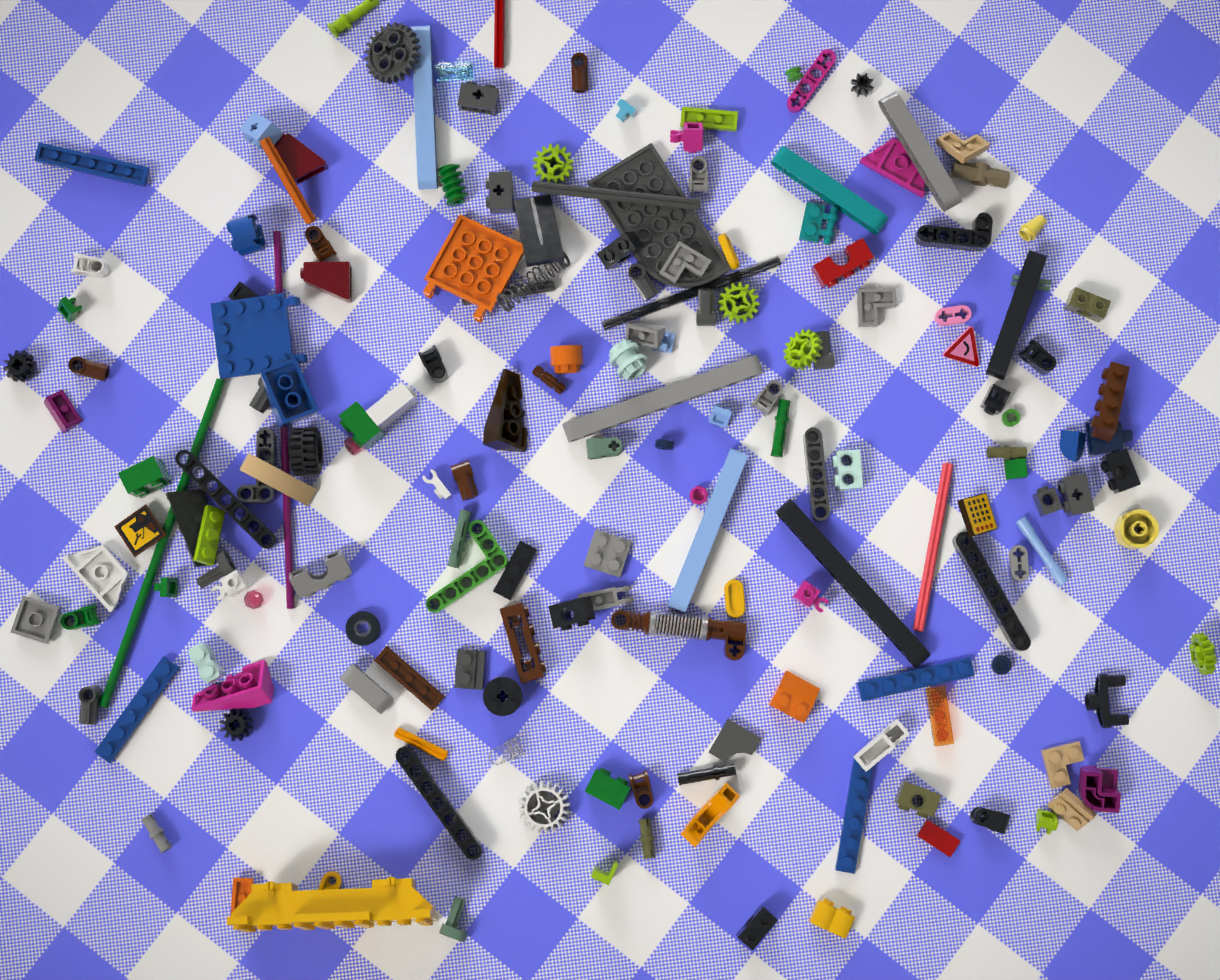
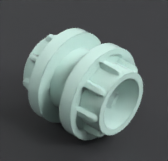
(630, 363)

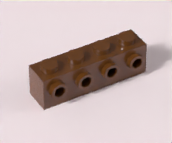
(1110, 401)

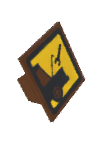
(140, 530)

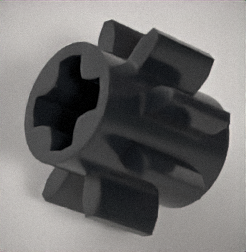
(860, 90)

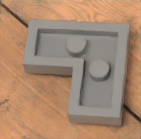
(682, 258)
(869, 300)

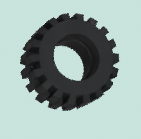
(305, 451)

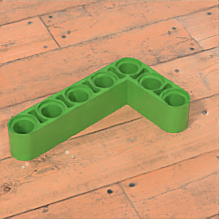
(473, 572)

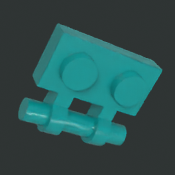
(812, 223)

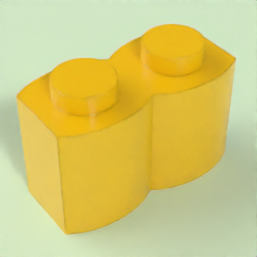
(831, 918)

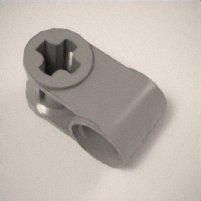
(698, 178)
(767, 398)

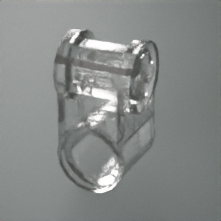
(508, 751)

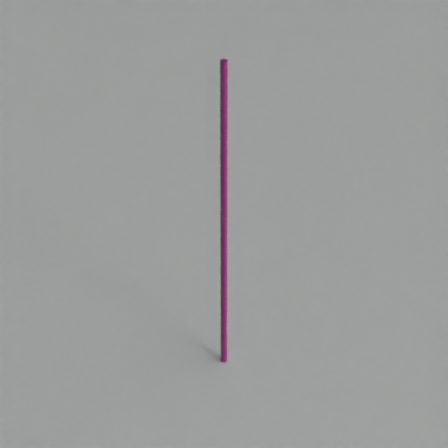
(284, 446)

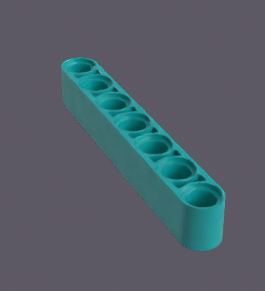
(829, 190)

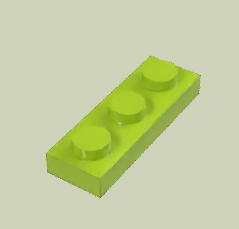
(710, 118)
(209, 535)

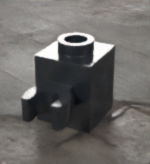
(994, 400)

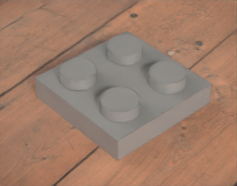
(607, 553)
(35, 619)

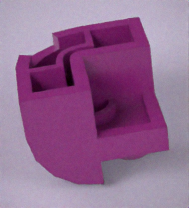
(1099, 788)

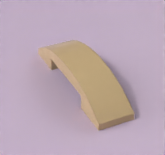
(277, 479)

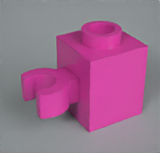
(690, 136)
(807, 595)

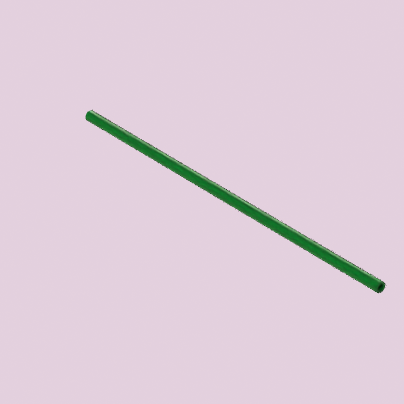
(159, 551)

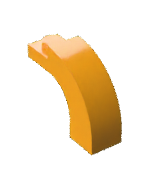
(709, 814)

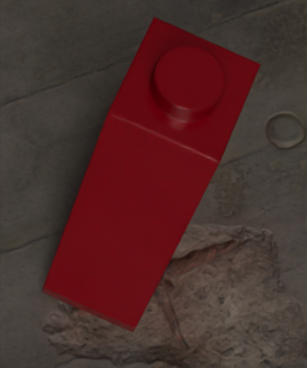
(299, 159)
(330, 278)

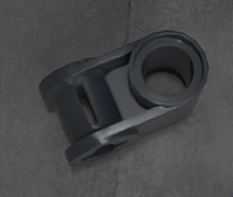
(1037, 356)
(432, 361)
(992, 820)

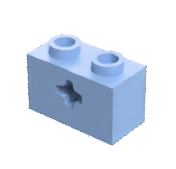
(258, 128)

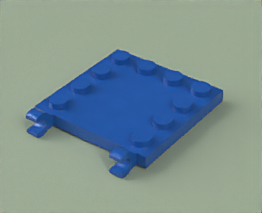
(253, 334)

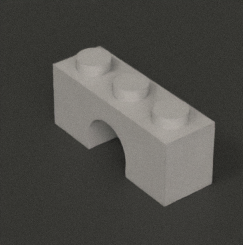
(307, 583)

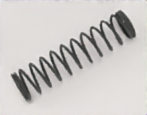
(507, 299)

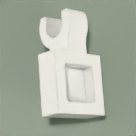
(440, 490)

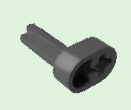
(225, 567)

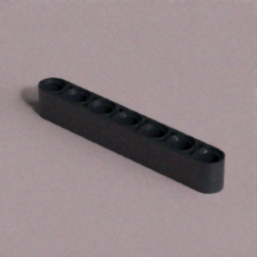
(1016, 314)
(218, 494)
(999, 597)
(448, 807)

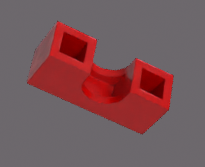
(858, 257)

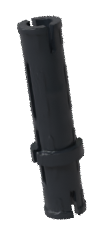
(706, 774)

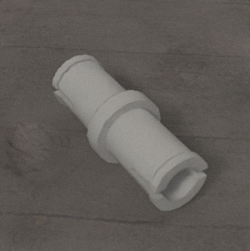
(156, 833)

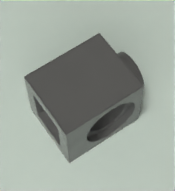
(1054, 505)

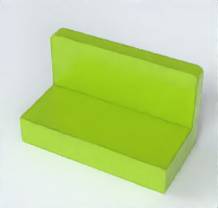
(603, 876)

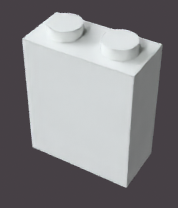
(392, 405)

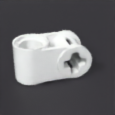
(86, 266)

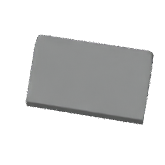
(644, 334)

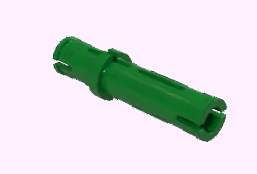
(780, 428)

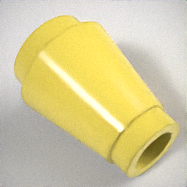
(1032, 228)

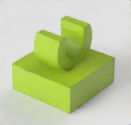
(1046, 820)

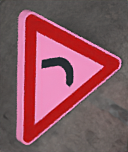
(964, 348)

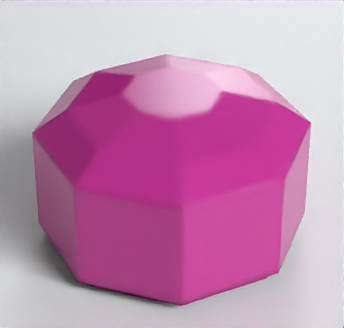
(698, 495)

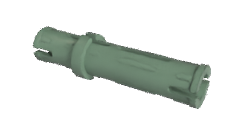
(459, 539)

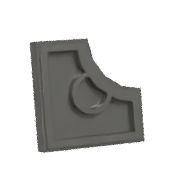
(733, 740)

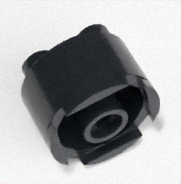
(510, 704)

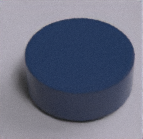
(664, 444)
(1001, 665)

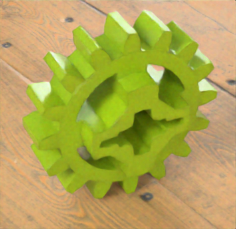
(554, 157)
(731, 299)
(803, 349)
(1203, 654)

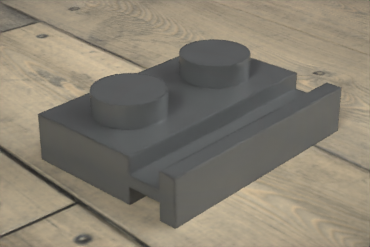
(469, 669)

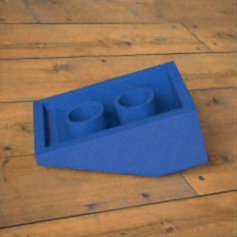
(288, 393)

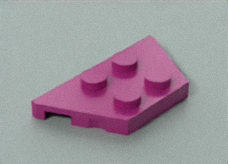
(895, 165)

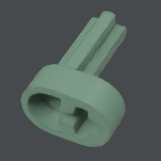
(450, 927)

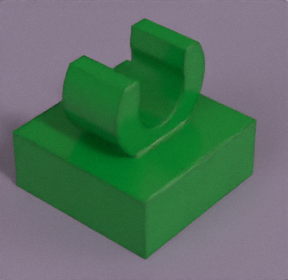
(67, 308)
(167, 587)

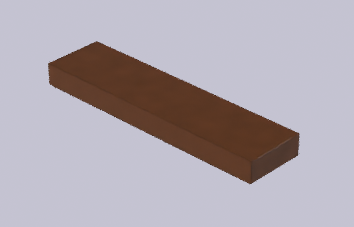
(409, 678)

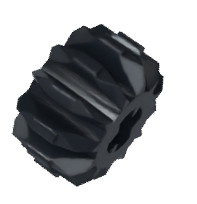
(14, 362)
(239, 732)

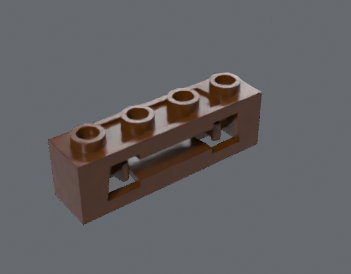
(531, 673)

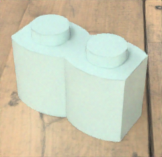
(204, 658)

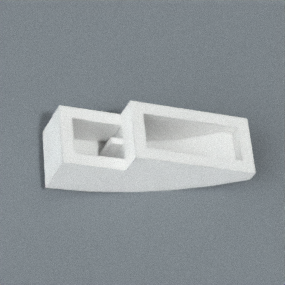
(881, 744)

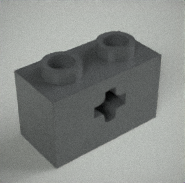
(485, 105)
(503, 182)
(1078, 485)

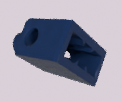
(1099, 447)

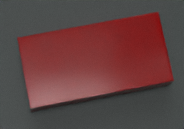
(938, 838)

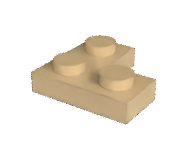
(960, 149)
(1057, 758)

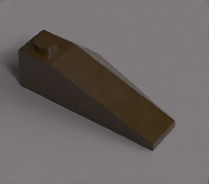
(505, 424)

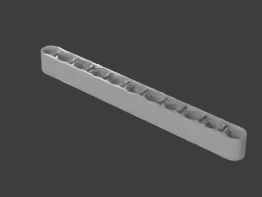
(662, 398)

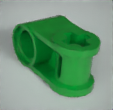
(84, 618)

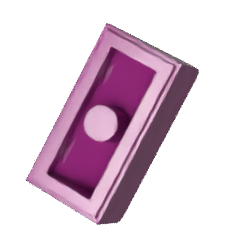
(62, 411)

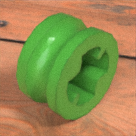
(794, 74)
(1012, 423)

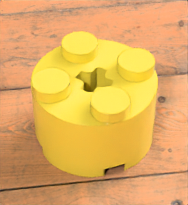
(1141, 520)

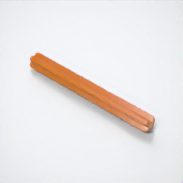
(287, 180)

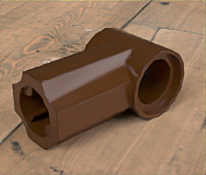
(579, 74)
(90, 368)
(463, 476)

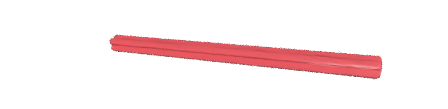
(933, 547)

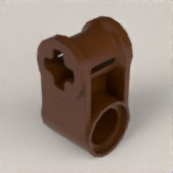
(320, 246)
(641, 787)

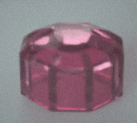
(351, 446)
(253, 599)

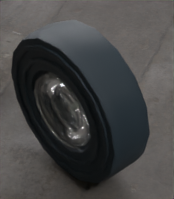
(364, 638)

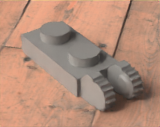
(607, 597)

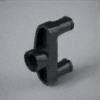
(1100, 700)

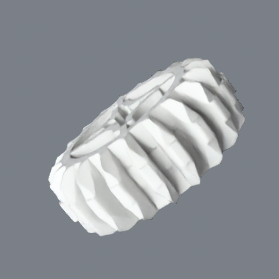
(537, 791)

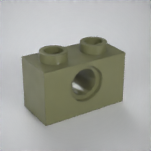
(1087, 304)
(928, 803)

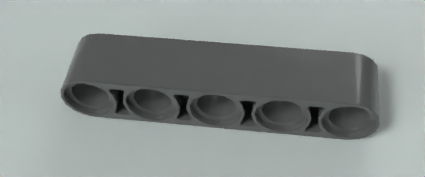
(816, 465)

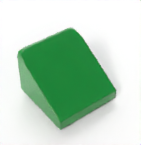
(1015, 469)

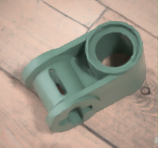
(599, 447)

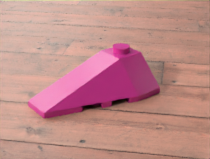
(244, 690)

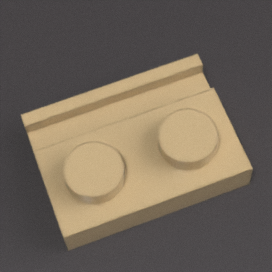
(1071, 809)

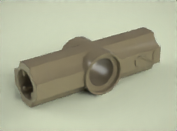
(980, 174)

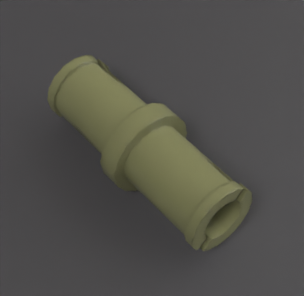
(1006, 452)
(647, 838)

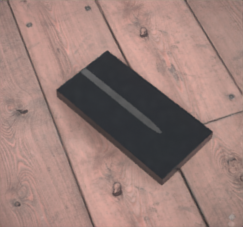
(538, 230)

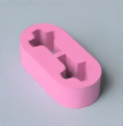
(952, 311)

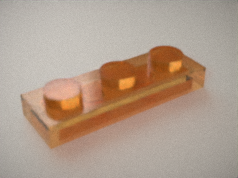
(939, 716)

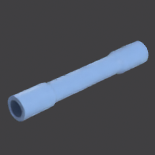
(1054, 569)

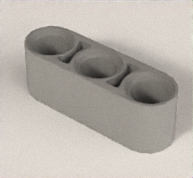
(366, 688)

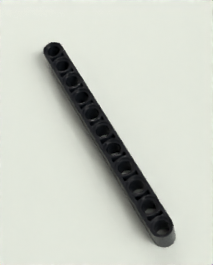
(853, 583)

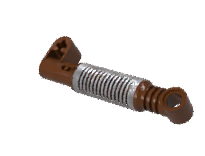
(701, 628)

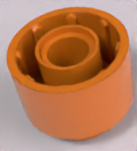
(566, 358)

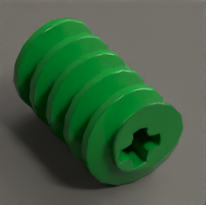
(451, 184)

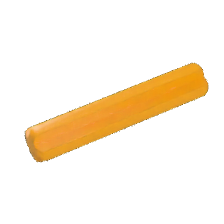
(421, 744)

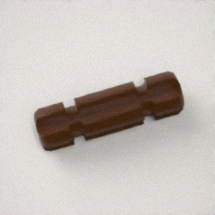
(548, 379)

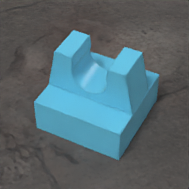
(625, 110)

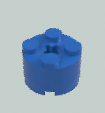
(246, 234)

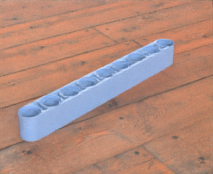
(425, 111)
(707, 530)

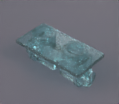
(446, 71)

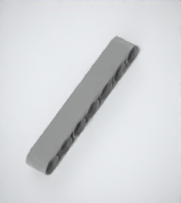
(920, 151)

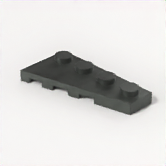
(189, 509)

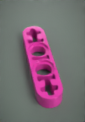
(811, 81)

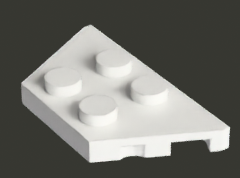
(100, 573)

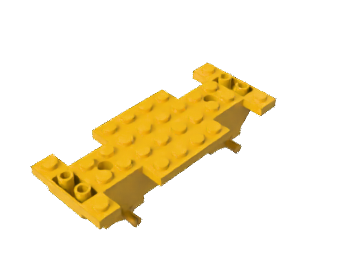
(285, 906)

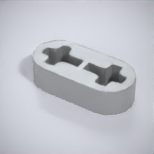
(1023, 562)

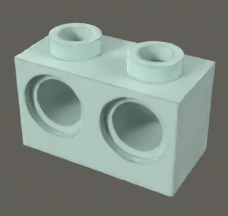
(853, 470)

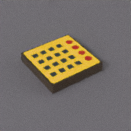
(977, 514)

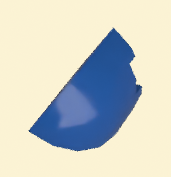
(1072, 444)

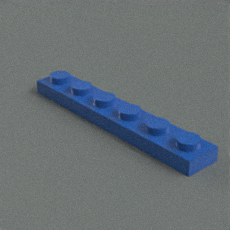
(92, 164)
(915, 679)
(137, 709)
(853, 819)

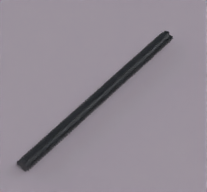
(687, 294)

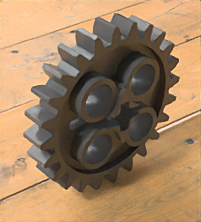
(392, 53)

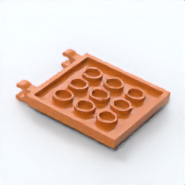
(474, 265)

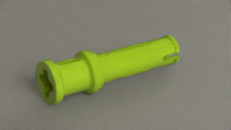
(346, 20)

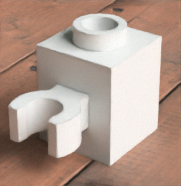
(232, 585)

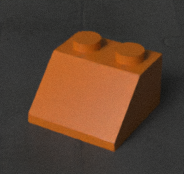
(794, 697)

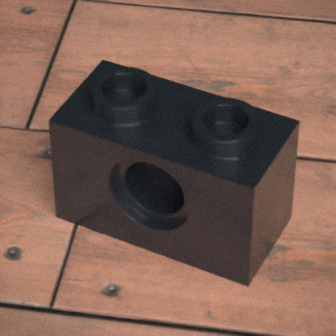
(620, 250)
(1129, 476)
(561, 613)
(756, 927)

